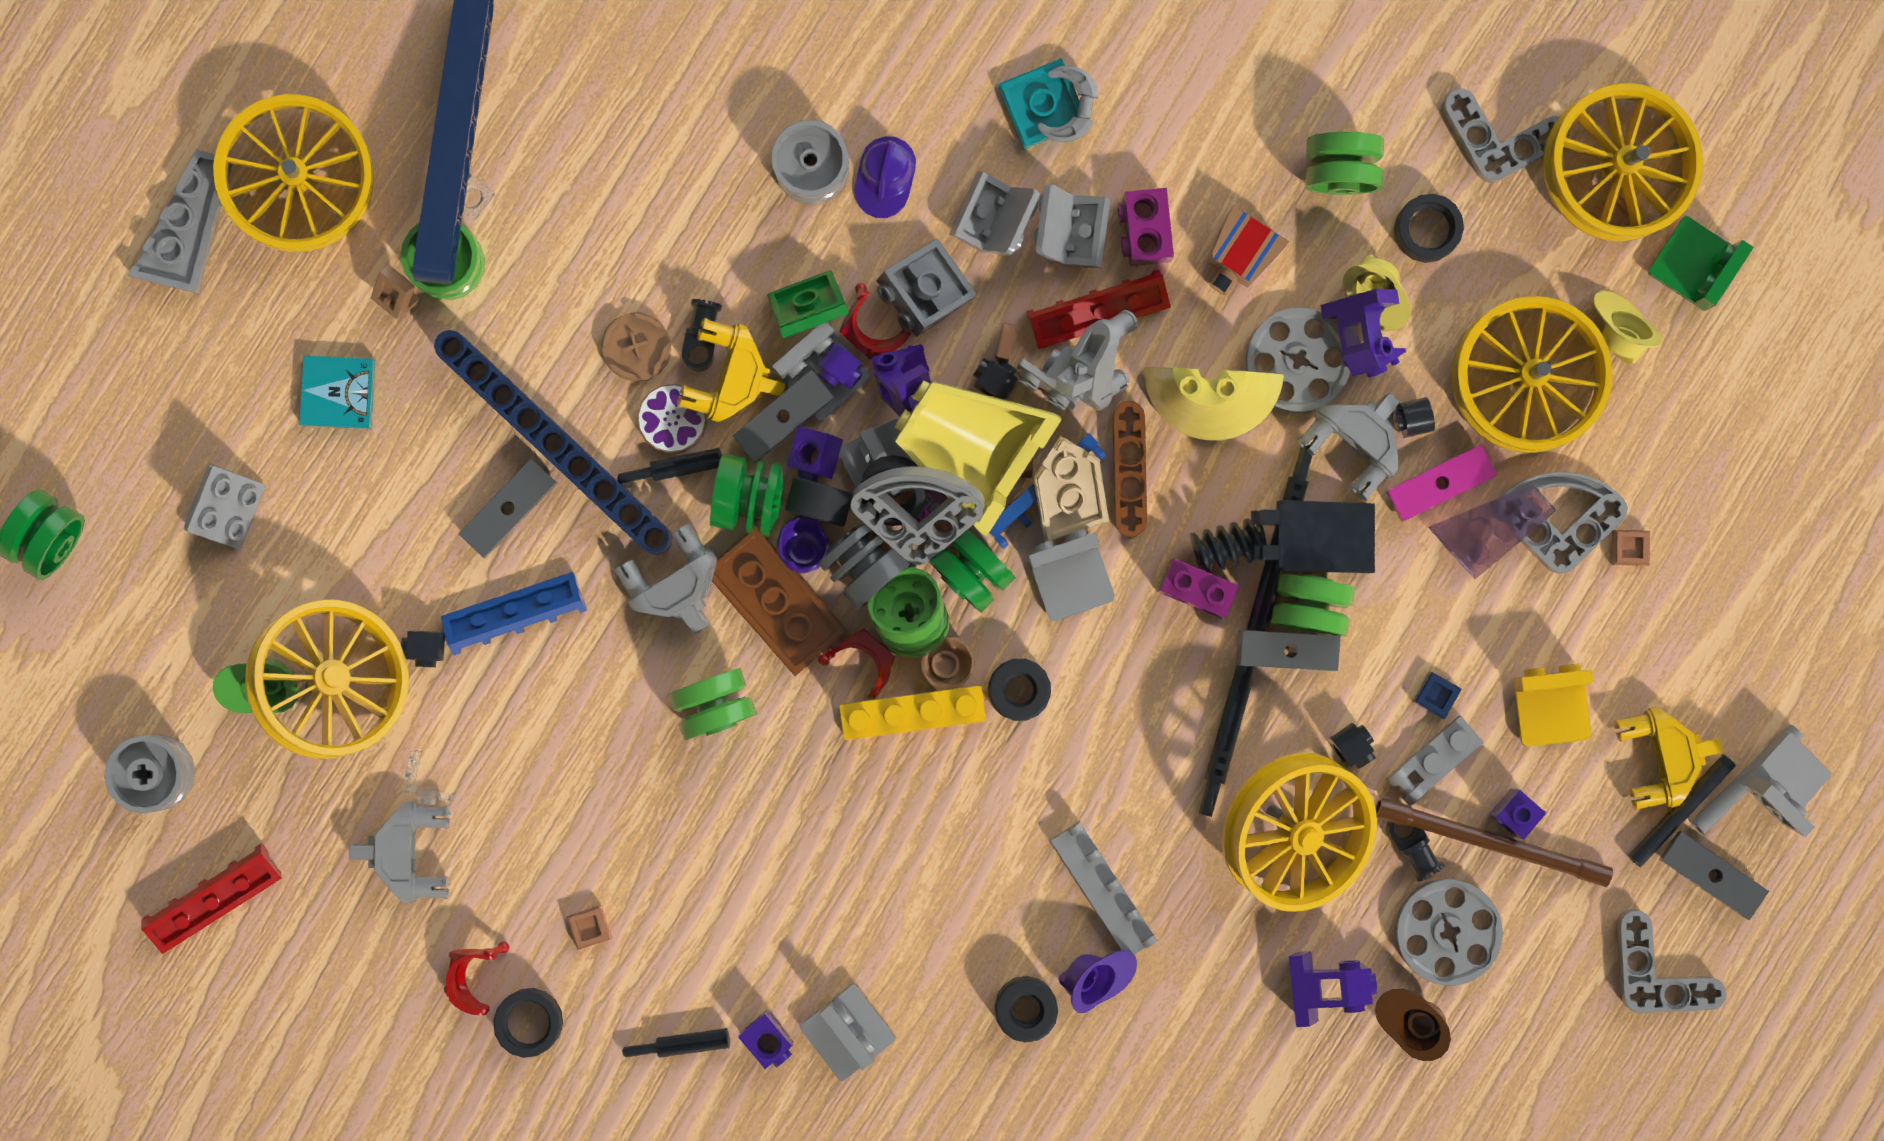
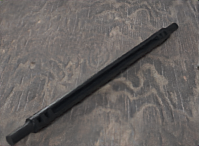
(1244, 675)

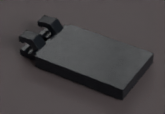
(1319, 536)

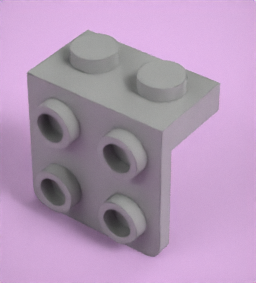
(994, 215)
(1071, 228)
(1071, 575)

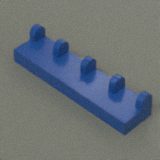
(1022, 503)
(512, 612)

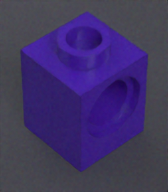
(803, 446)
(1517, 813)
(766, 1024)

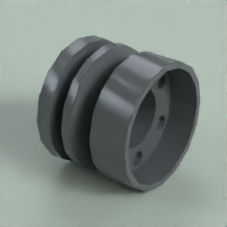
(863, 563)

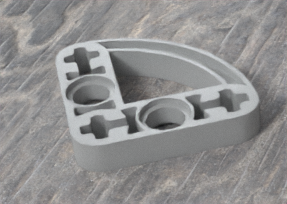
(912, 530)
(1553, 538)

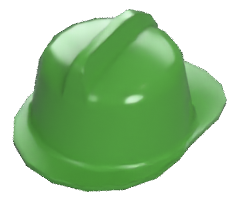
(231, 691)

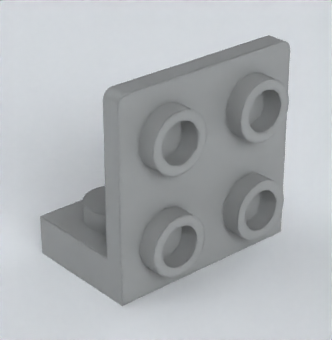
(805, 357)
(1787, 782)

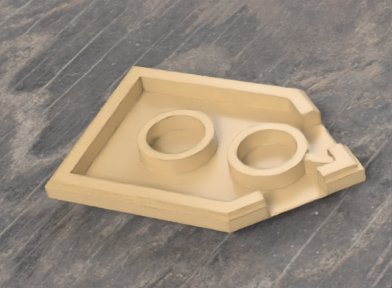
(1069, 491)

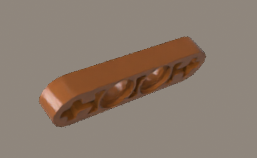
(1129, 469)

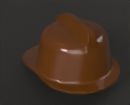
(1413, 1024)

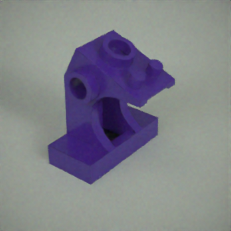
(1366, 310)
(900, 375)
(1356, 987)

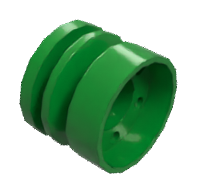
(746, 495)

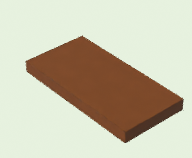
(776, 602)

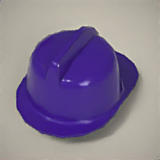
(885, 177)
(1097, 979)

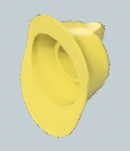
(1379, 274)
(1625, 327)

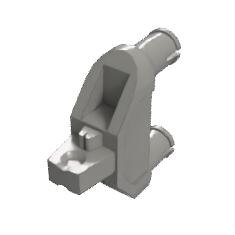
(1093, 361)
(1364, 429)
(681, 592)
(394, 852)

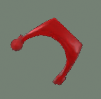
(865, 344)
(867, 643)
(456, 985)

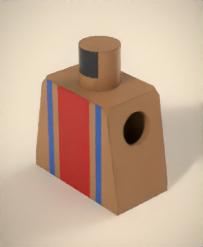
(1243, 251)

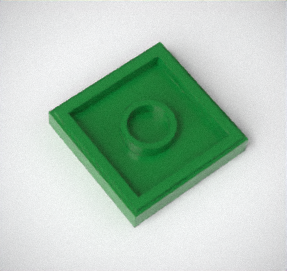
(807, 303)

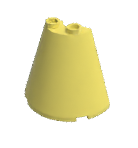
(1214, 407)
(974, 439)

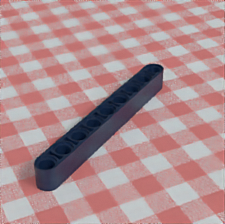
(453, 141)
(539, 433)

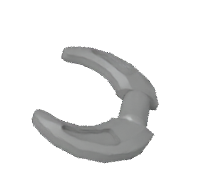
(1079, 125)

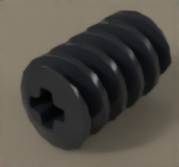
(1226, 544)

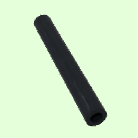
(1679, 814)

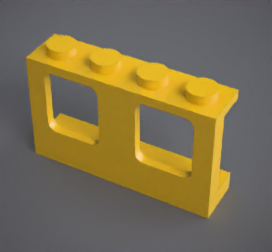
(912, 712)

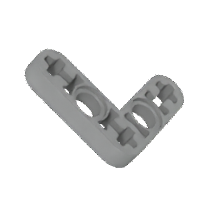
(1491, 146)
(1646, 979)

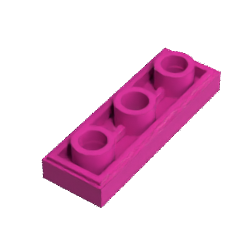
(1458, 473)

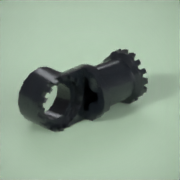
(700, 311)
(1417, 851)

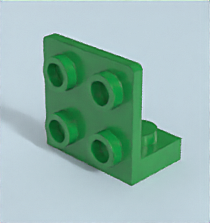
(1698, 263)

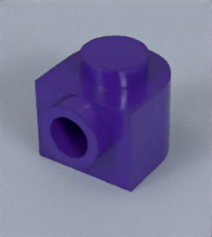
(840, 367)

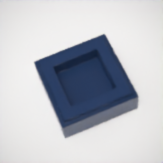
(1437, 695)

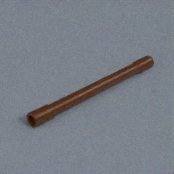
(1408, 816)

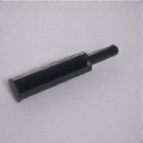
(675, 466)
(682, 1044)

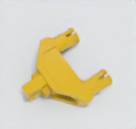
(741, 378)
(1677, 755)

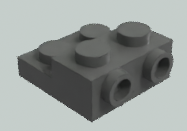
(924, 288)

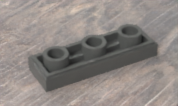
(768, 428)
(492, 524)
(1305, 650)
(1730, 885)

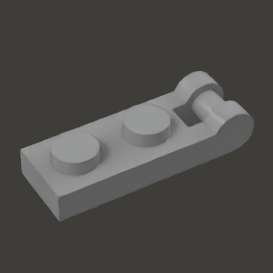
(1435, 759)

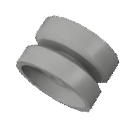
(796, 147)
(129, 778)

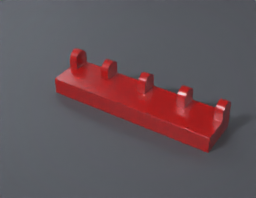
(1072, 317)
(211, 900)

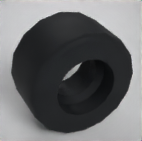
(818, 501)
(1019, 711)
(1032, 1030)

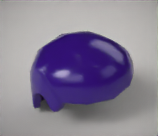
(802, 544)

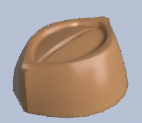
(948, 664)

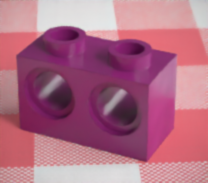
(1156, 227)
(1198, 588)

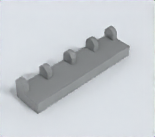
(1103, 889)

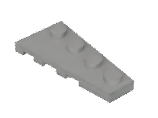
(185, 232)

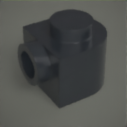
(995, 378)
(1414, 417)
(424, 647)
(1353, 746)

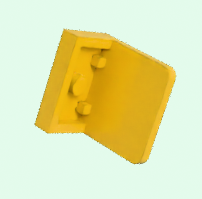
(1553, 705)

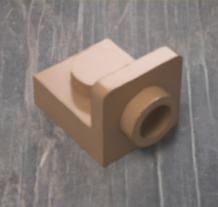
(394, 292)

